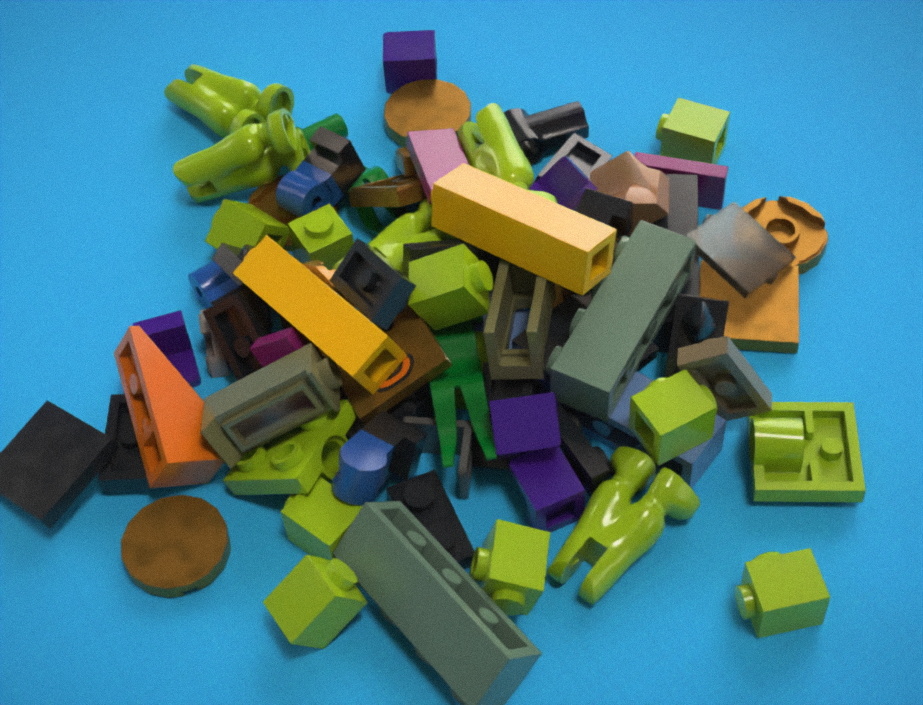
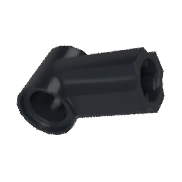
(546, 128)

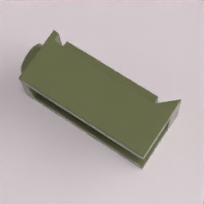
(515, 290)
(270, 402)

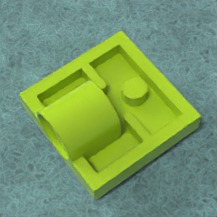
(806, 453)
(295, 458)

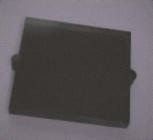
(740, 249)

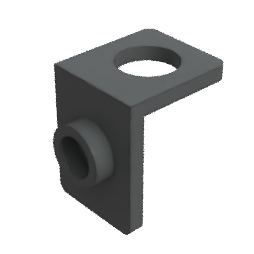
(464, 448)

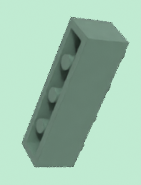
(620, 320)
(436, 605)

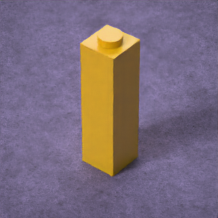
(523, 228)
(320, 314)

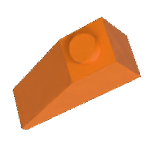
(164, 415)

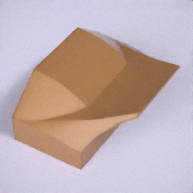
(634, 182)

